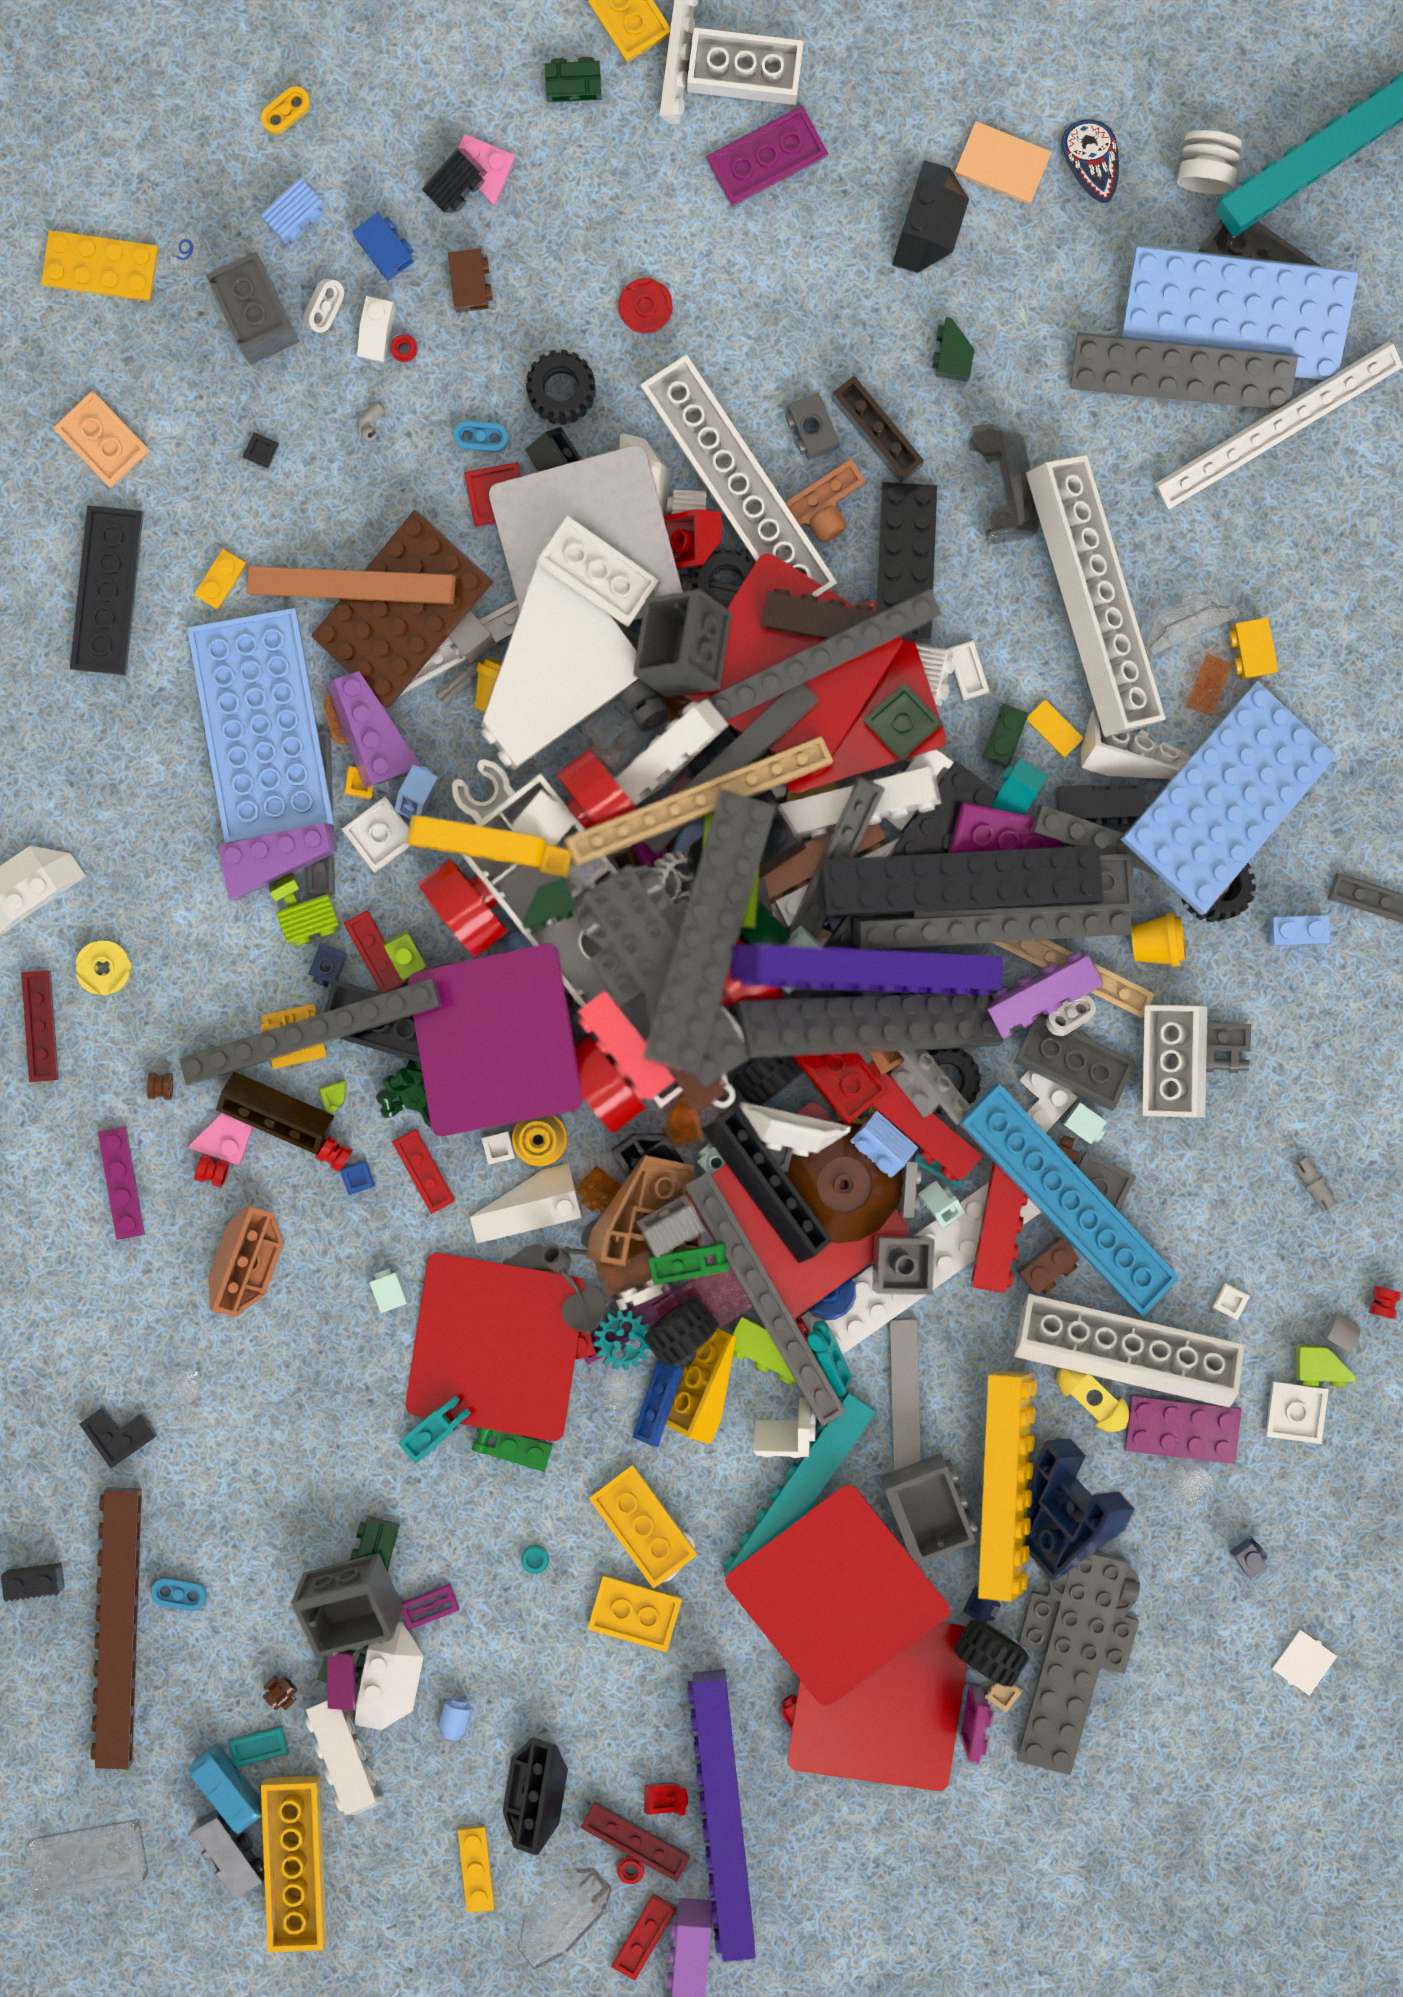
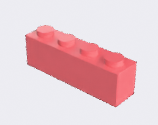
(625, 1045)

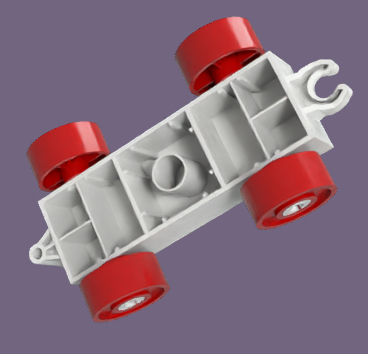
(469, 914)

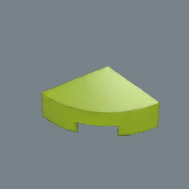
(333, 1096)

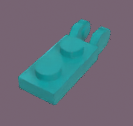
(830, 1357)
(432, 1431)

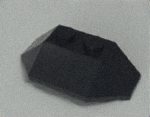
(931, 219)
(632, 1149)
(534, 1794)

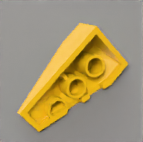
(703, 1389)

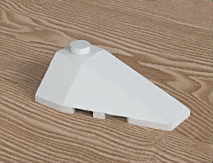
(1128, 754)
(534, 1204)

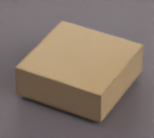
(1003, 1696)

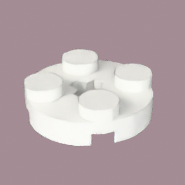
(641, 1294)

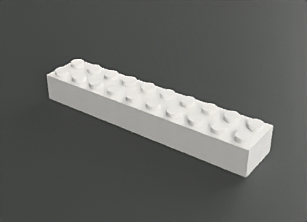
(731, 471)
(1095, 595)

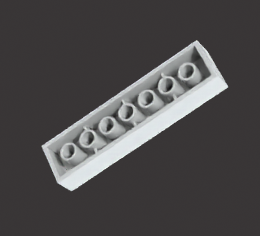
(1129, 1350)

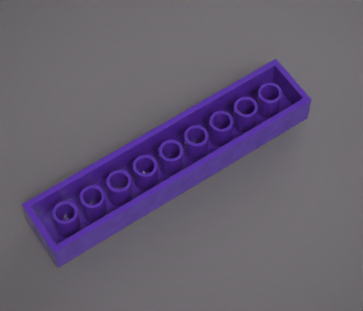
(865, 970)
(723, 1821)

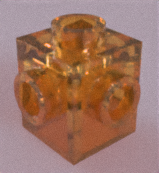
(598, 1189)

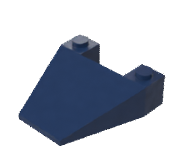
(1064, 1515)

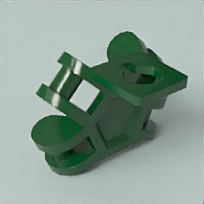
(410, 1088)

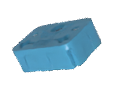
(226, 1788)

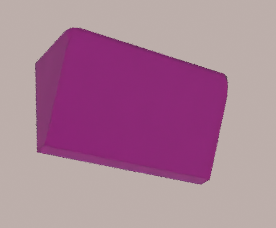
(341, 1681)

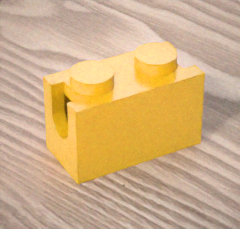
(1253, 649)

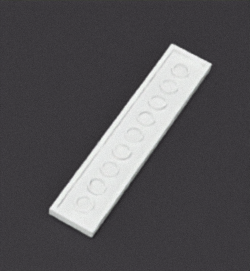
(953, 1250)

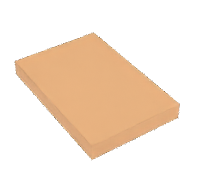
(1002, 162)
(101, 439)

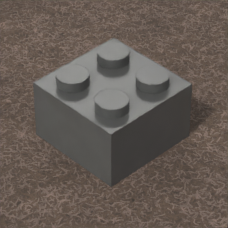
(903, 1264)

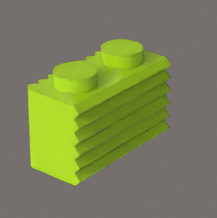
(308, 920)

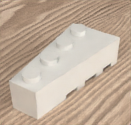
(344, 1759)

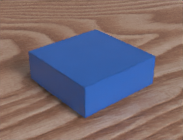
(357, 1177)

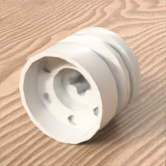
(1209, 162)

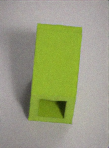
(1318, 1364)

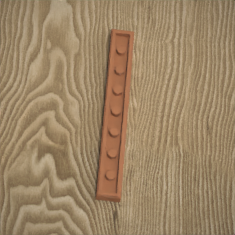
(351, 585)

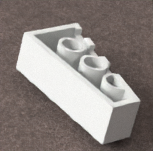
(671, 751)

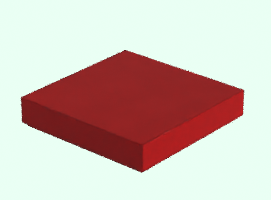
(478, 488)

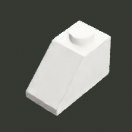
(375, 328)

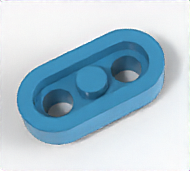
(481, 436)
(179, 1594)

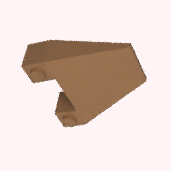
(647, 1189)

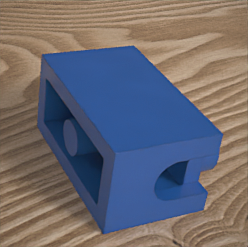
(383, 246)

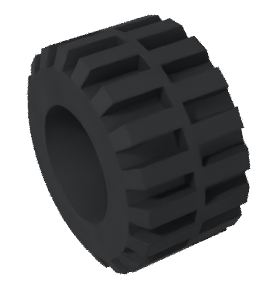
(561, 410)
(719, 561)
(1235, 899)
(967, 1067)
(766, 1078)
(681, 1331)
(991, 1653)

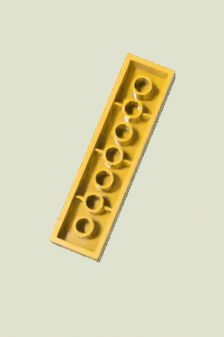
(1006, 1485)

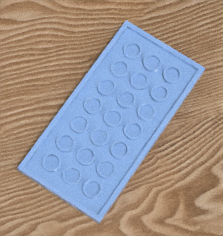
(1242, 305)
(260, 725)
(1228, 798)

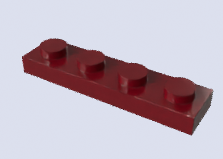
(39, 1026)
(635, 1841)

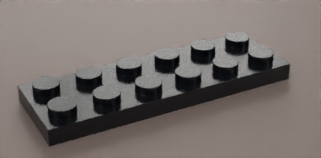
(906, 548)
(106, 590)

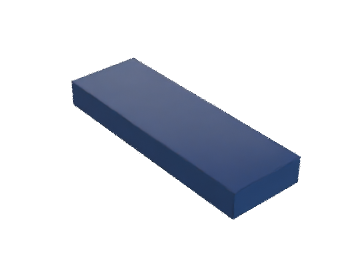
(657, 1404)

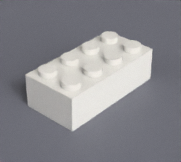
(744, 66)
(1174, 1061)

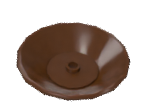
(859, 1208)

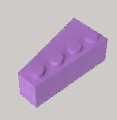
(370, 733)
(267, 858)
(1043, 992)
(692, 1948)

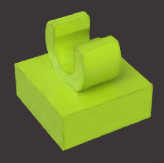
(285, 889)

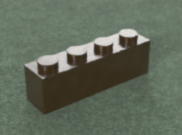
(877, 429)
(810, 617)
(275, 1112)

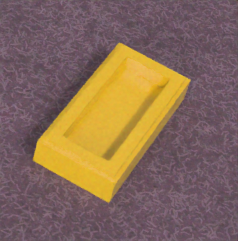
(1054, 729)

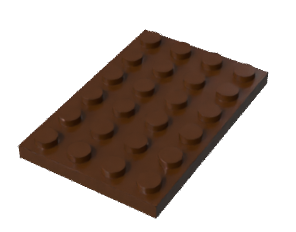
(397, 639)

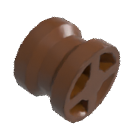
(160, 1086)

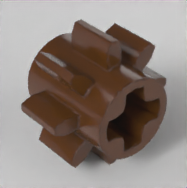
(280, 1693)

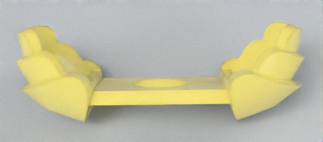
(1110, 1413)

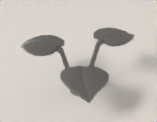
(579, 1311)

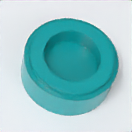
(535, 1559)

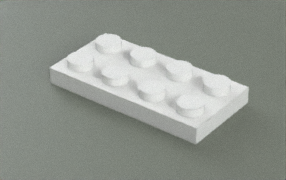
(597, 571)

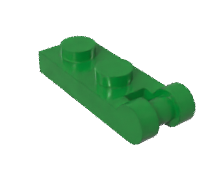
(688, 1263)
(514, 1448)

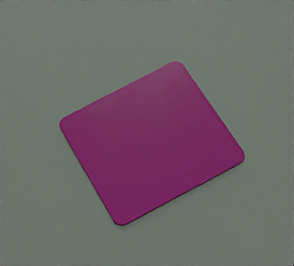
(497, 1042)

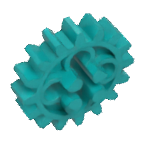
(608, 1349)

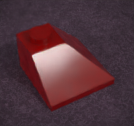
(693, 536)

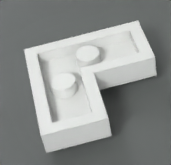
(1051, 1102)

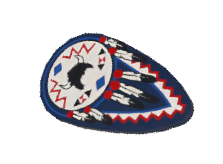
(1092, 157)

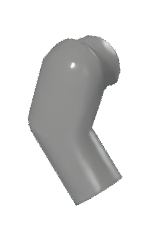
(367, 422)

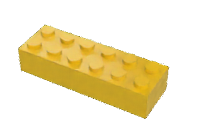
(294, 1863)

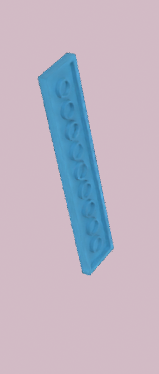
(1068, 1199)

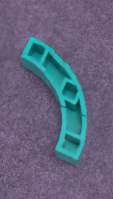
(1019, 787)

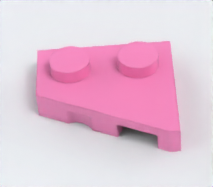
(494, 161)
(224, 1139)

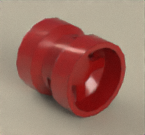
(334, 1153)
(209, 1170)
(1385, 1302)

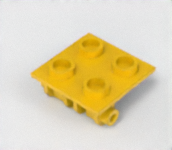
(286, 1017)

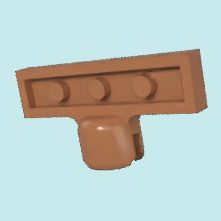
(818, 502)

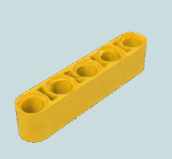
(476, 841)

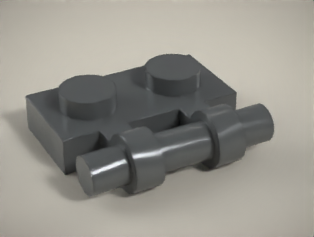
(1228, 1038)

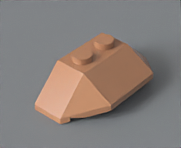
(244, 1261)

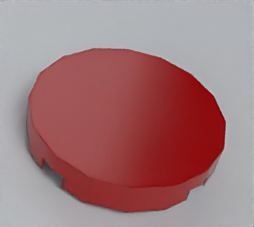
(645, 315)

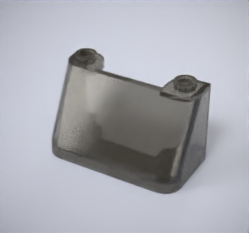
(1019, 517)

